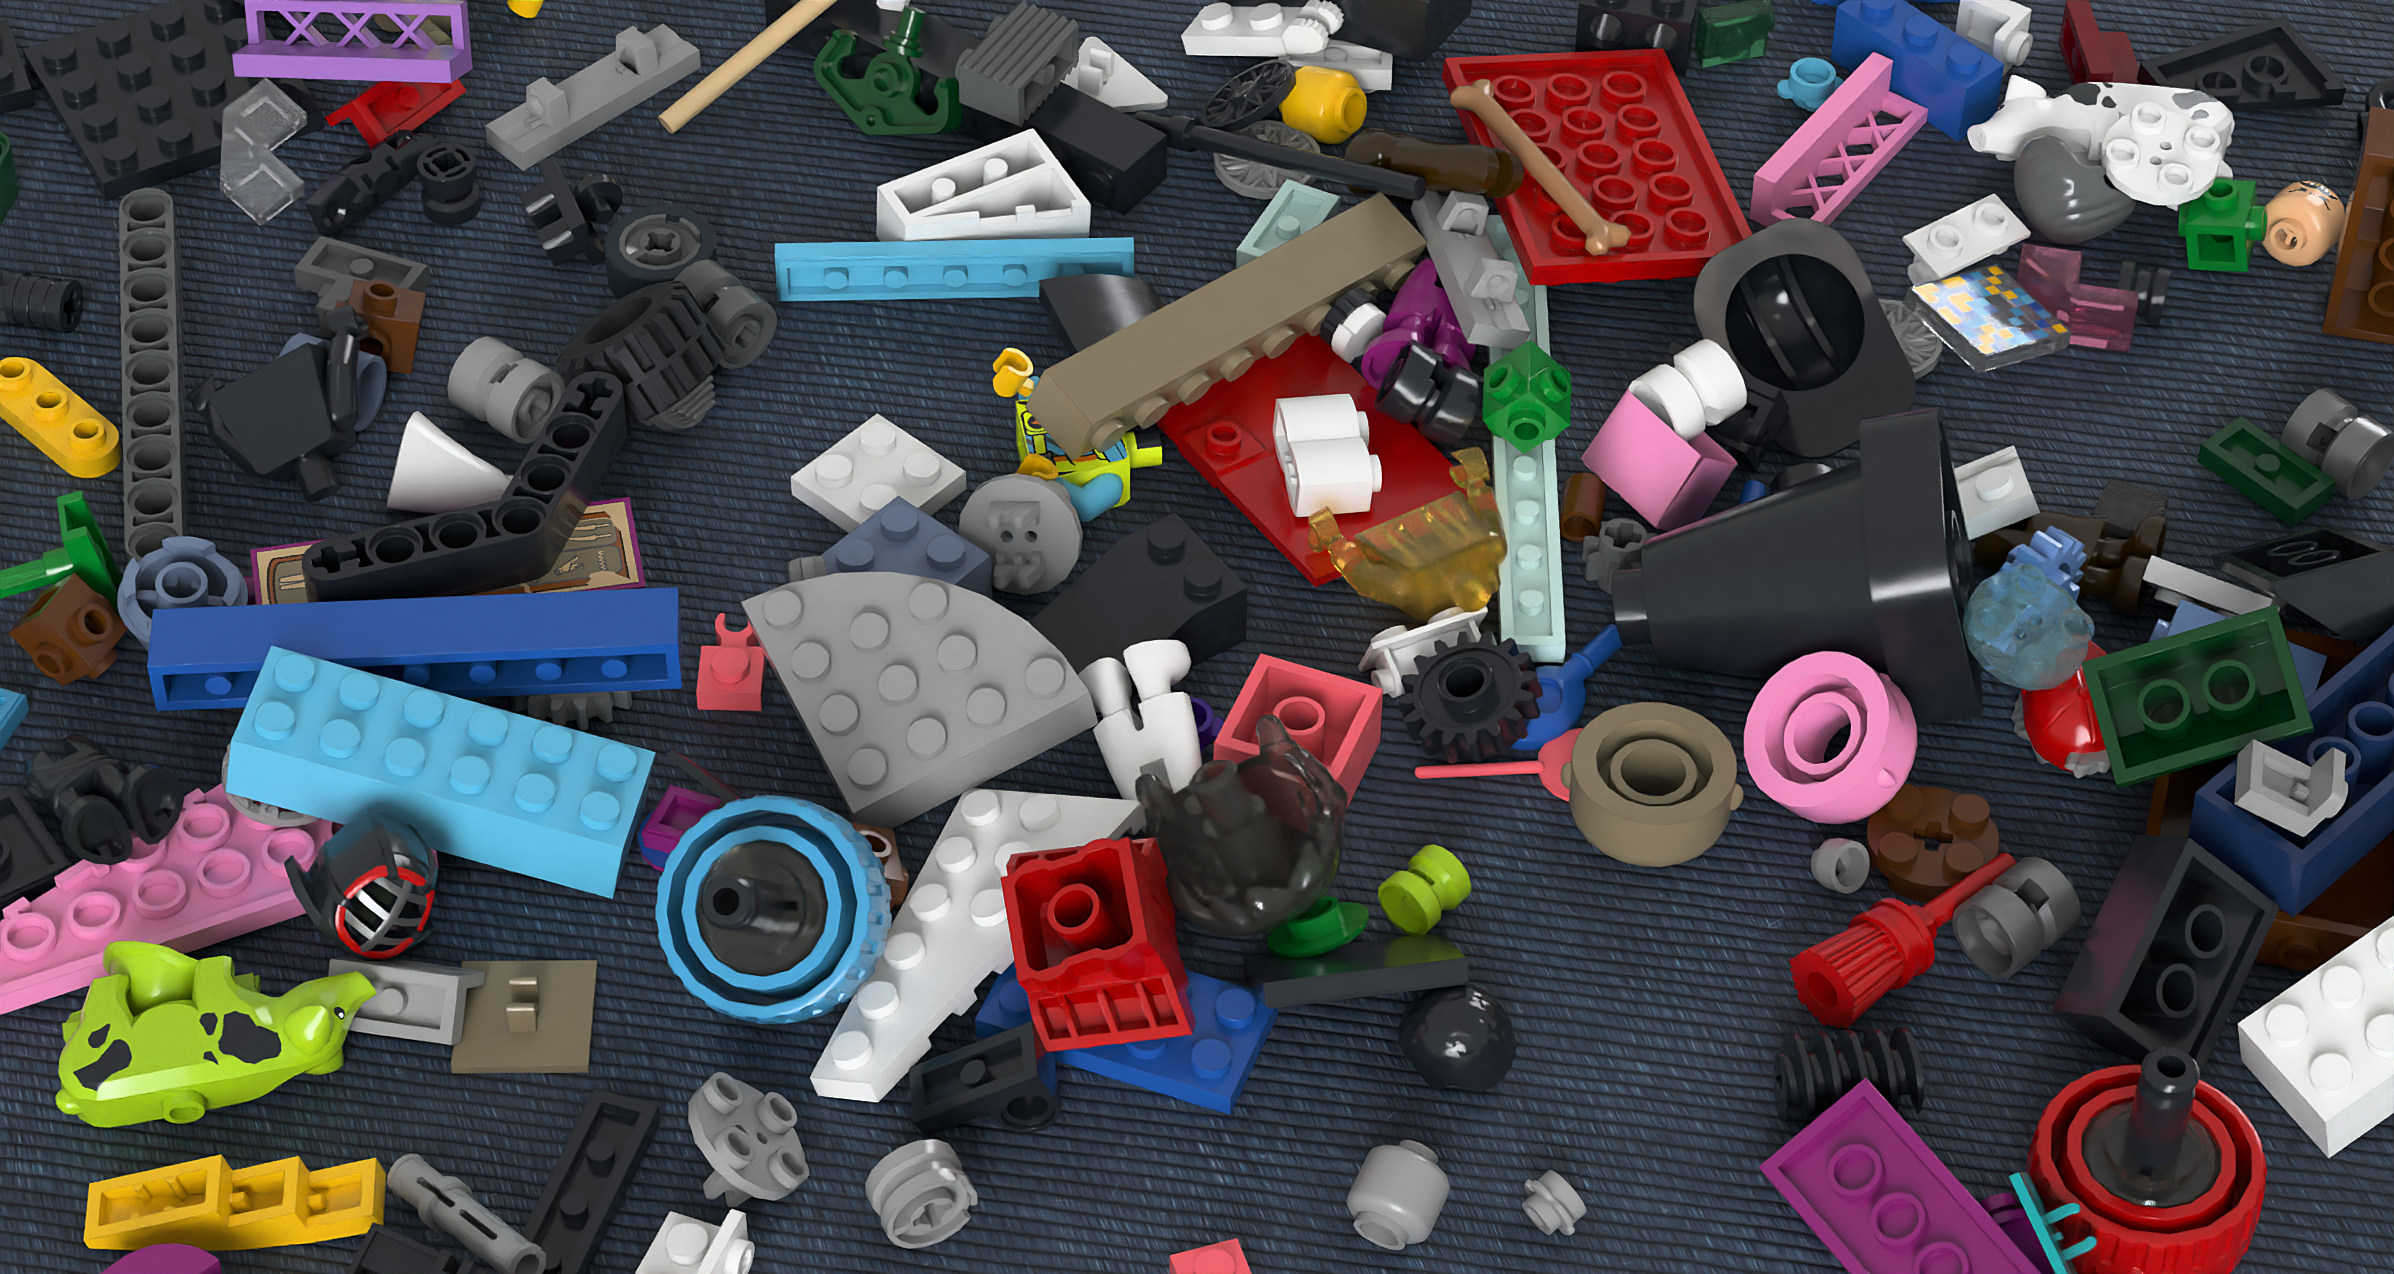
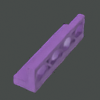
(356, 61)

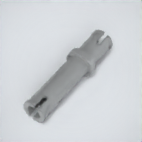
(449, 1207)

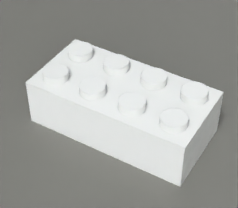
(2331, 1043)

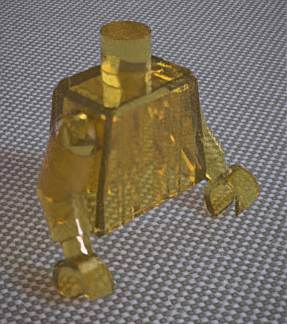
(1428, 556)

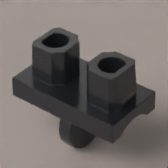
(589, 201)

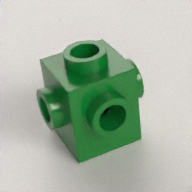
(2223, 226)
(1526, 397)

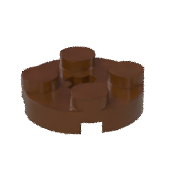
(1933, 813)

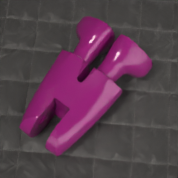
(1422, 314)

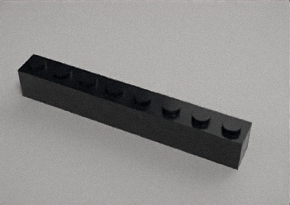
(1098, 146)

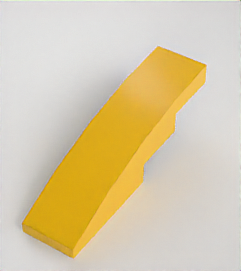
(237, 1209)

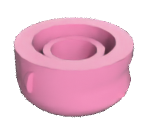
(1802, 713)

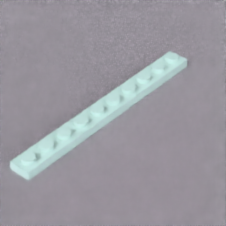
(1528, 502)

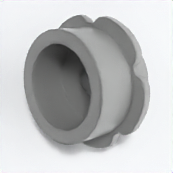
(1553, 1203)

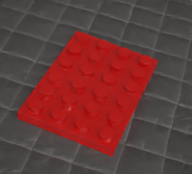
(1627, 146)

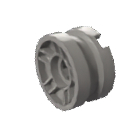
(920, 1193)

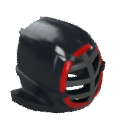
(376, 880)

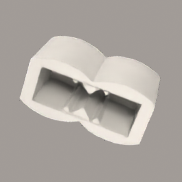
(1325, 454)

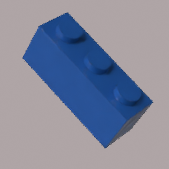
(1929, 61)

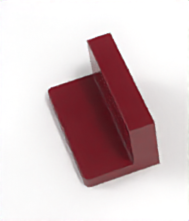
(2093, 54)

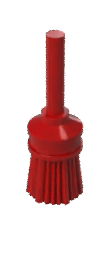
(1880, 950)

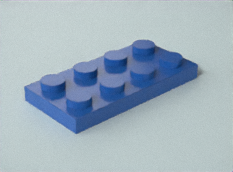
(1195, 1068)

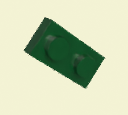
(2266, 471)

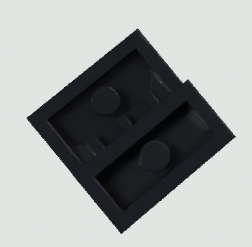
(1095, 306)

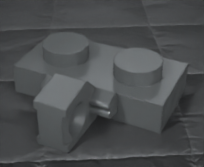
(334, 264)

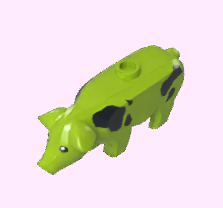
(200, 1051)

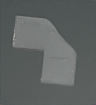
(250, 132)

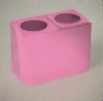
(1657, 467)

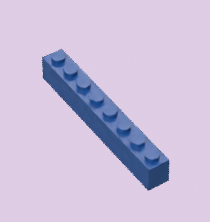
(434, 643)

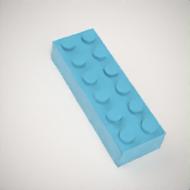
(448, 766)

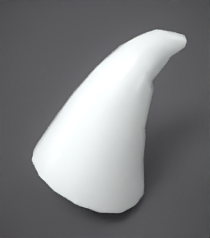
(439, 473)

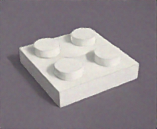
(873, 469)

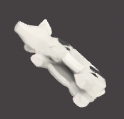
(2085, 113)

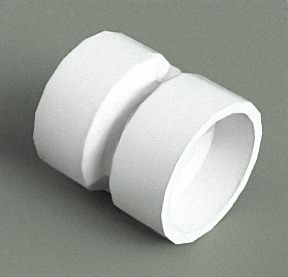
(1696, 392)

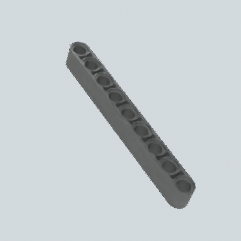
(152, 373)

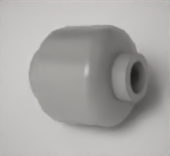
(1398, 1194)

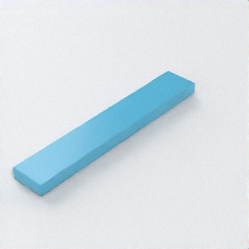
(941, 267)

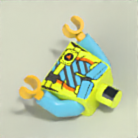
(1094, 479)

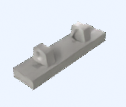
(592, 96)
(1470, 270)

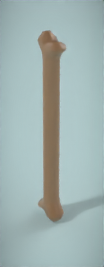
(1599, 232)

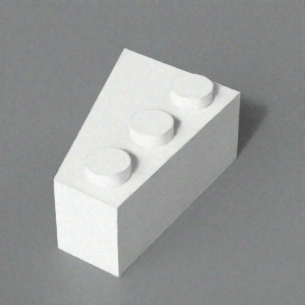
(986, 194)

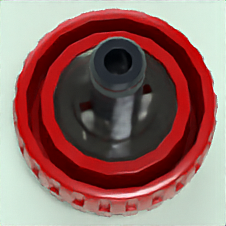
(2156, 1163)

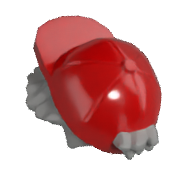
(2064, 724)

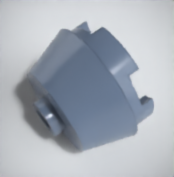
(177, 576)

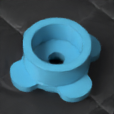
(1809, 83)

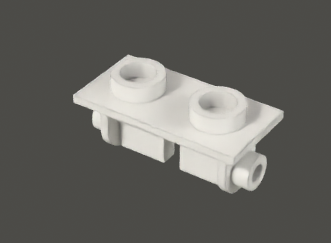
(1963, 239)
(1395, 647)

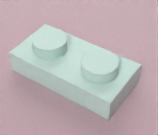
(1288, 215)

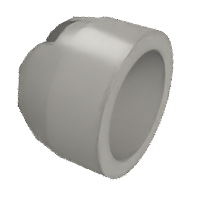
(1844, 856)

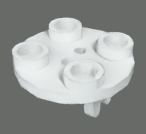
(2180, 171)

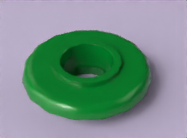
(1320, 929)

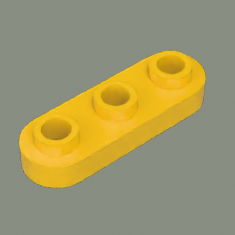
(57, 419)

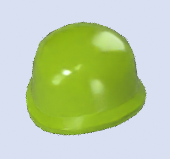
(154, 973)

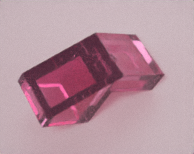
(2093, 313)

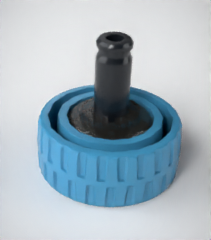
(773, 909)

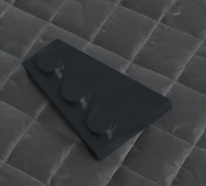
(2250, 70)

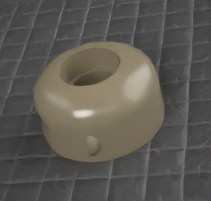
(1657, 752)

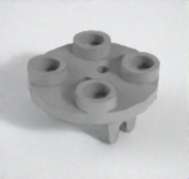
(1023, 505)
(746, 1141)

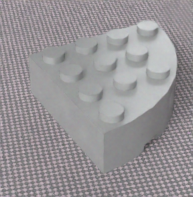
(914, 686)

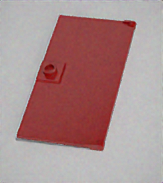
(1233, 447)

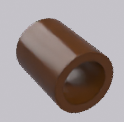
(1582, 506)

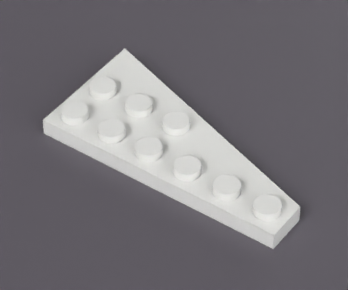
(953, 931)

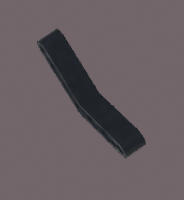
(493, 541)

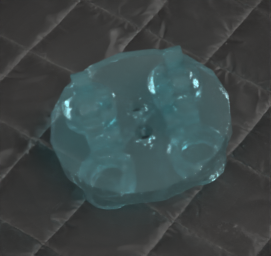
(2005, 608)

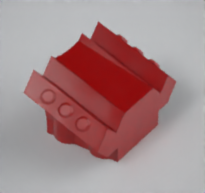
(1097, 944)

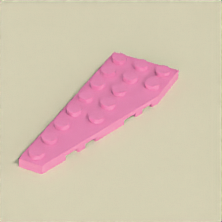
(191, 890)

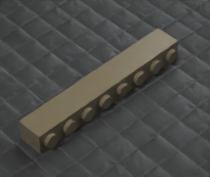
(1222, 328)

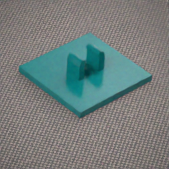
(2043, 1225)

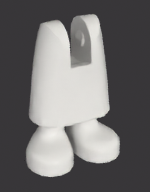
(1167, 734)

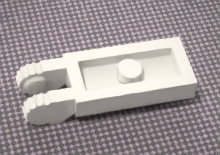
(1262, 29)

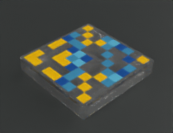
(1987, 318)

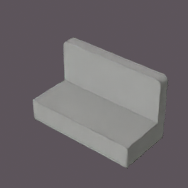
(411, 998)

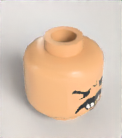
(2306, 219)

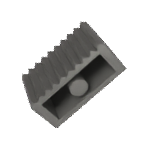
(1018, 63)

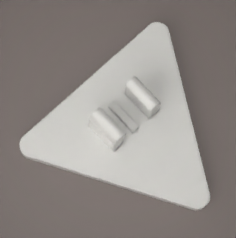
(1113, 80)

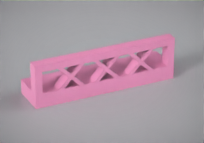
(1821, 142)

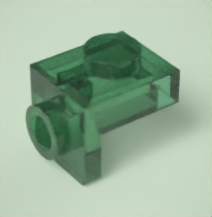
(1733, 32)

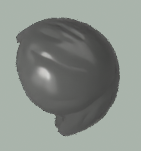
(2063, 196)

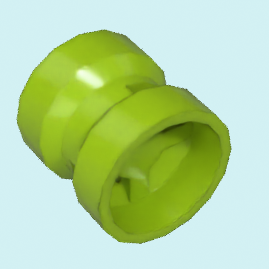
(1430, 885)

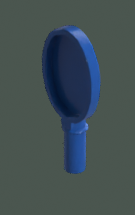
(1565, 691)

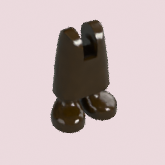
(1441, 164)
(2112, 567)

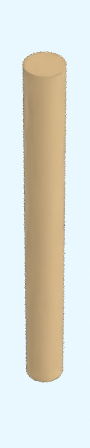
(742, 63)

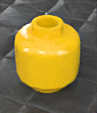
(1325, 104)

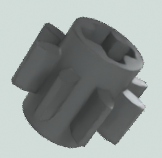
(1615, 549)

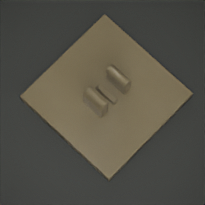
(528, 1018)

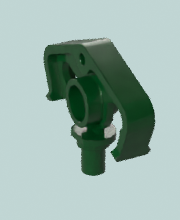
(885, 96)

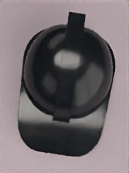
(1806, 320)

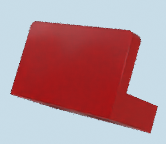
(394, 106)

